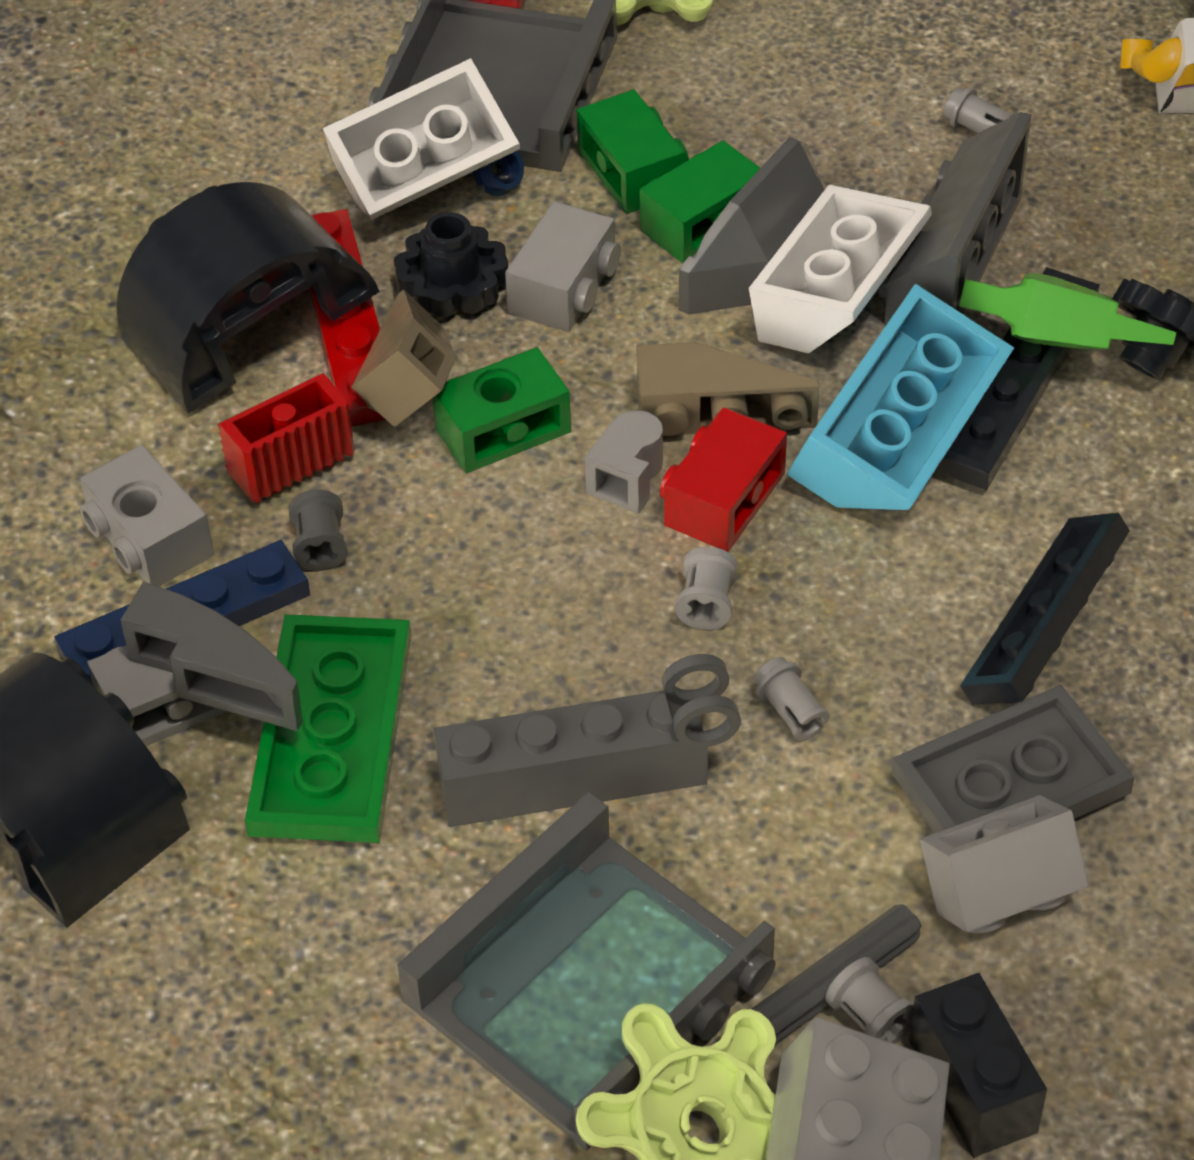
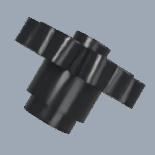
(451, 266)
(1160, 309)

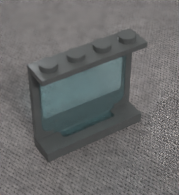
(561, 951)

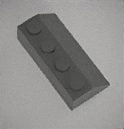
(968, 216)

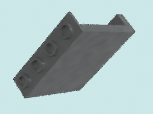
(530, 61)

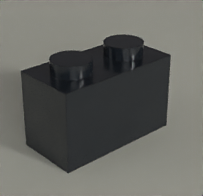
(991, 1080)

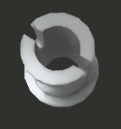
(971, 111)
(782, 687)

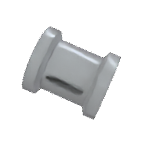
(705, 598)
(870, 1001)

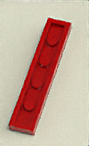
(351, 335)

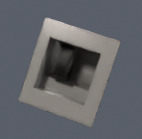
(625, 460)

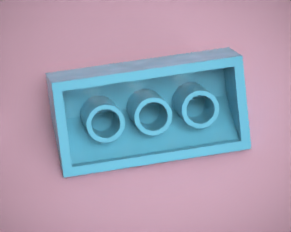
(901, 407)

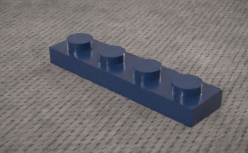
(236, 590)

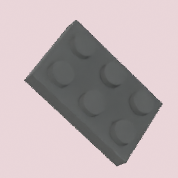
(1012, 756)

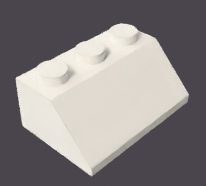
(419, 139)
(832, 266)

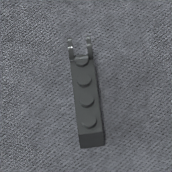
(594, 747)

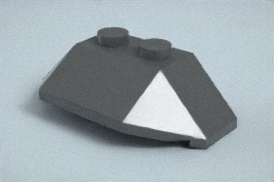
(750, 231)

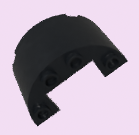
(218, 270)
(78, 787)

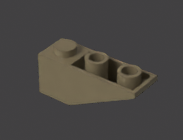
(405, 362)
(693, 382)

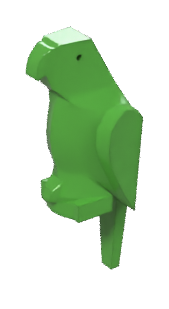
(1060, 313)

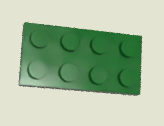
(337, 767)

